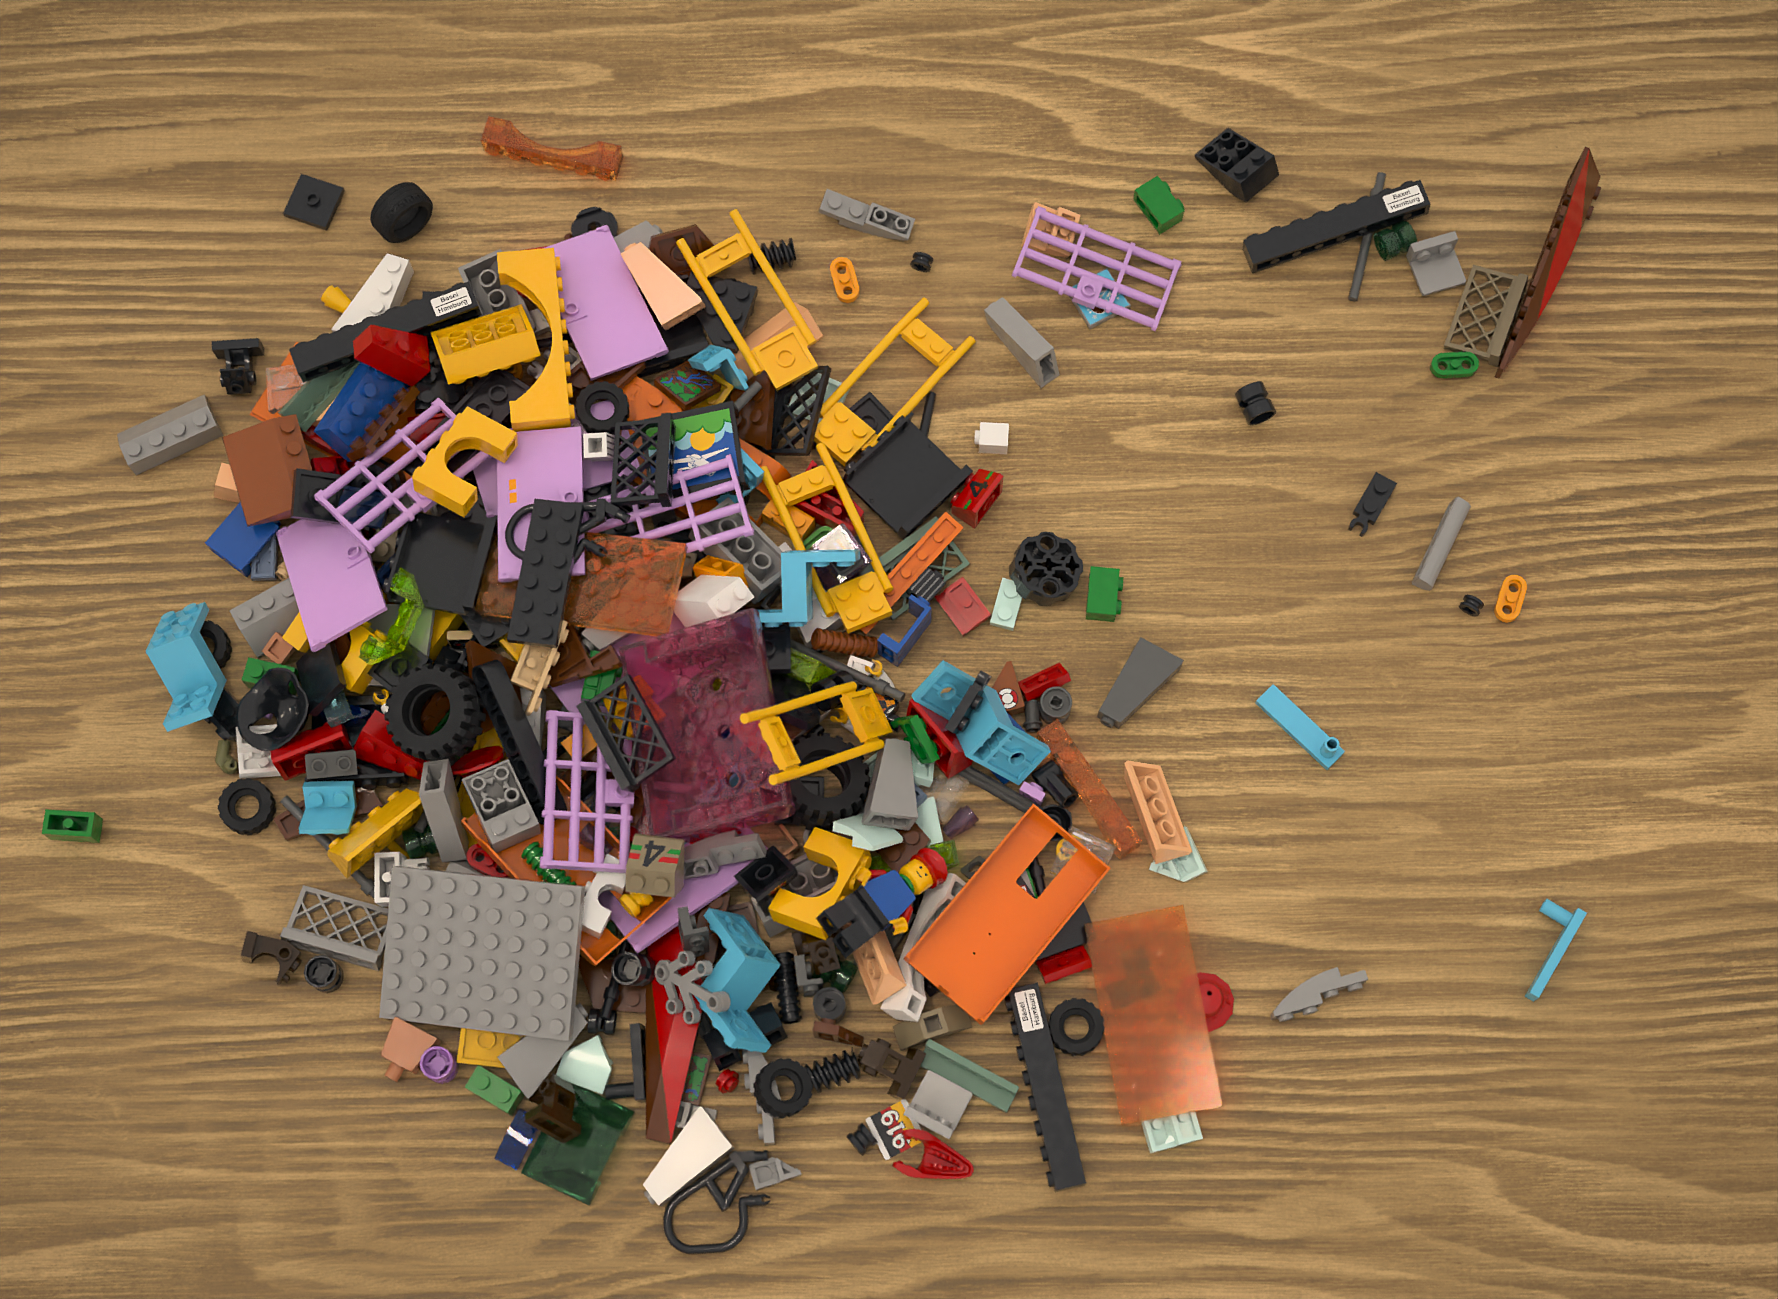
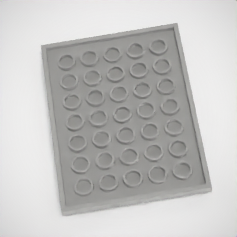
(482, 952)

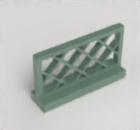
(899, 551)

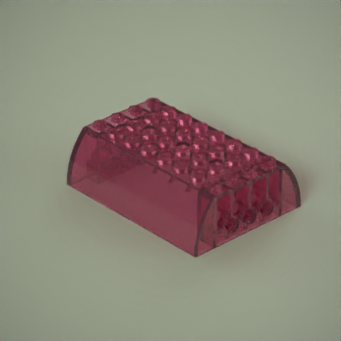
(676, 679)

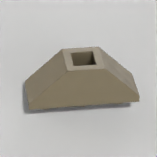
(931, 1026)

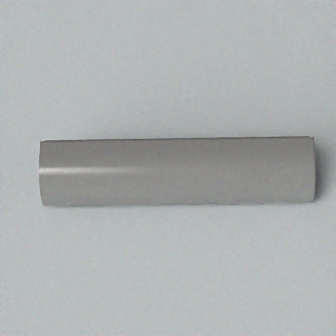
(1441, 544)

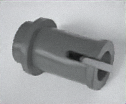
(1032, 716)

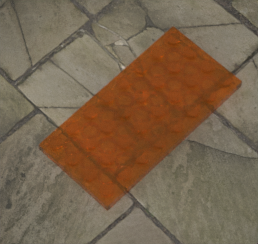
(622, 592)
(1153, 1015)

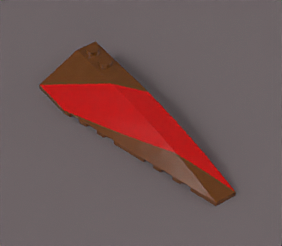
(1556, 251)
(668, 1037)

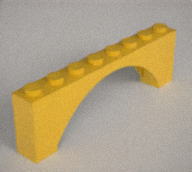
(547, 400)

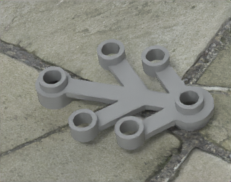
(667, 975)

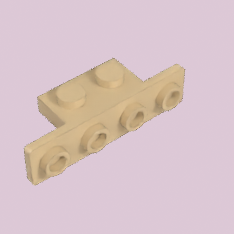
(533, 669)

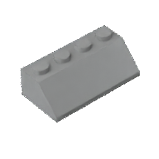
(487, 289)
(169, 435)
(757, 552)
(266, 614)
(811, 881)

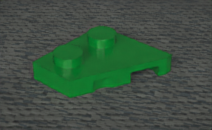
(920, 743)

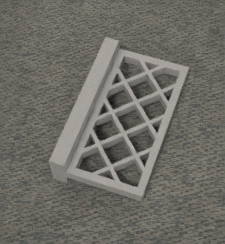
(331, 947)

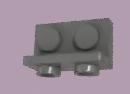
(331, 764)
(692, 938)
(804, 977)

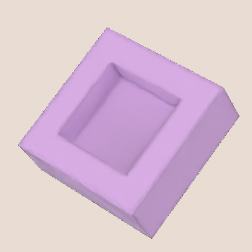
(1033, 792)

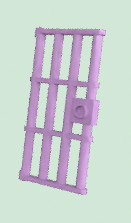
(1090, 283)
(687, 499)
(421, 502)
(607, 794)

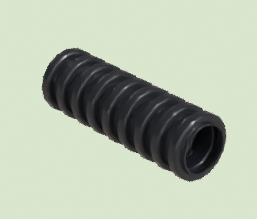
(787, 989)

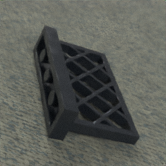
(782, 410)
(664, 461)
(611, 747)

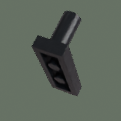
(638, 1086)

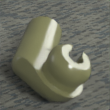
(223, 759)

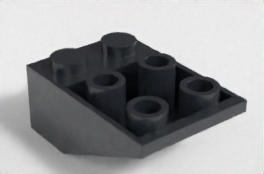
(1238, 164)

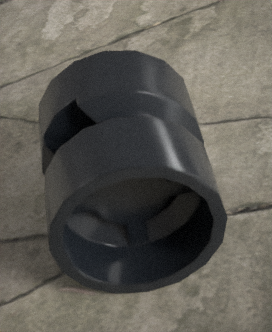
(1254, 400)
(835, 679)
(633, 969)
(323, 974)
(829, 1004)

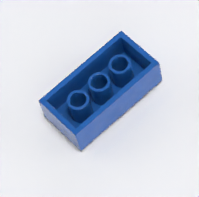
(356, 407)

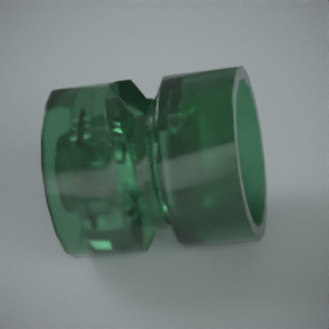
(1392, 242)
(419, 843)
(841, 977)

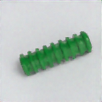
(533, 854)

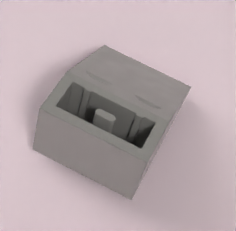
(501, 806)

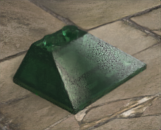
(579, 1163)

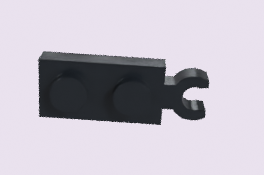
(1372, 502)
(970, 702)

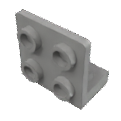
(1436, 264)
(938, 1104)

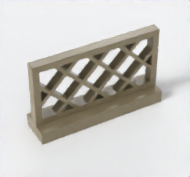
(1503, 324)

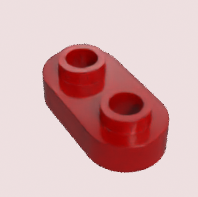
(487, 865)

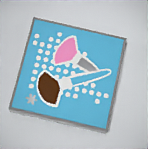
(1097, 316)

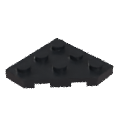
(737, 300)
(789, 688)

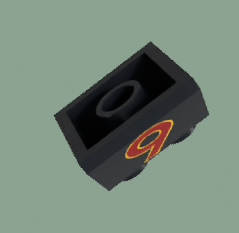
(766, 875)

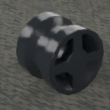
(862, 1139)

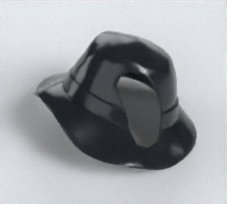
(273, 696)

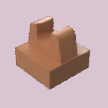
(278, 649)

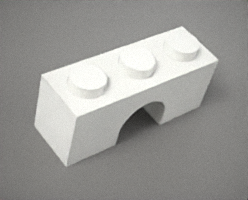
(594, 914)

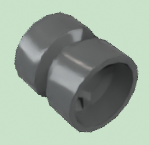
(1055, 705)

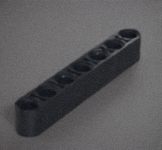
(515, 734)

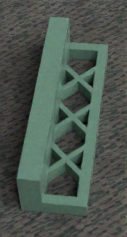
(316, 396)
(969, 1076)

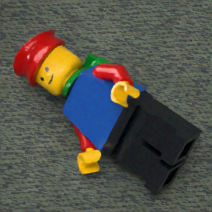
(882, 900)

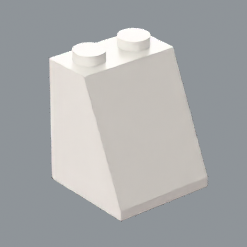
(710, 598)

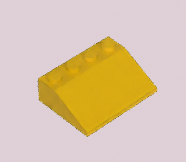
(485, 344)
(376, 832)

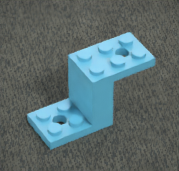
(797, 584)
(186, 666)
(990, 733)
(741, 974)

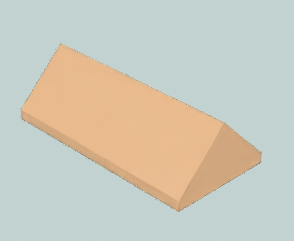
(770, 329)
(1156, 811)
(878, 967)

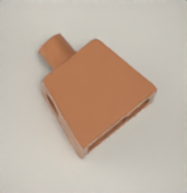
(405, 1047)

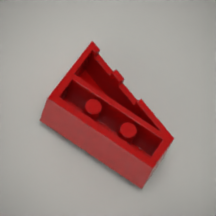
(394, 353)
(828, 508)
(378, 748)

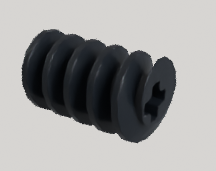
(775, 255)
(833, 1071)

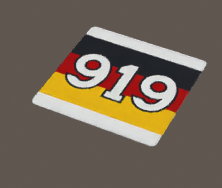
(888, 1127)

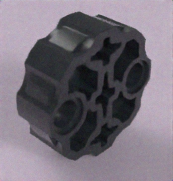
(1046, 568)

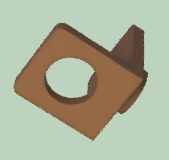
(790, 852)

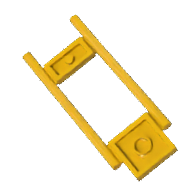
(786, 354)
(847, 433)
(857, 600)
(862, 709)

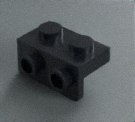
(225, 716)

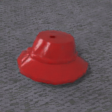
(477, 761)
(1219, 1004)

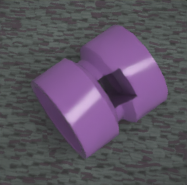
(439, 1064)

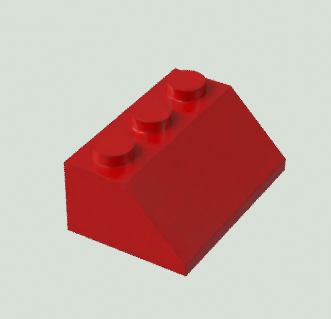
(951, 754)
(291, 756)

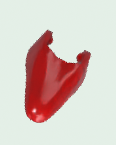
(937, 1161)

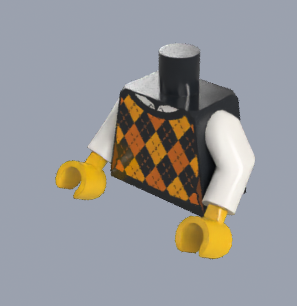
(888, 704)

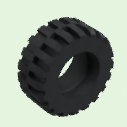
(406, 709)
(852, 774)

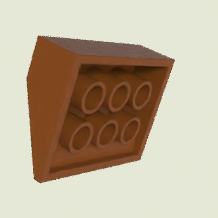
(264, 467)

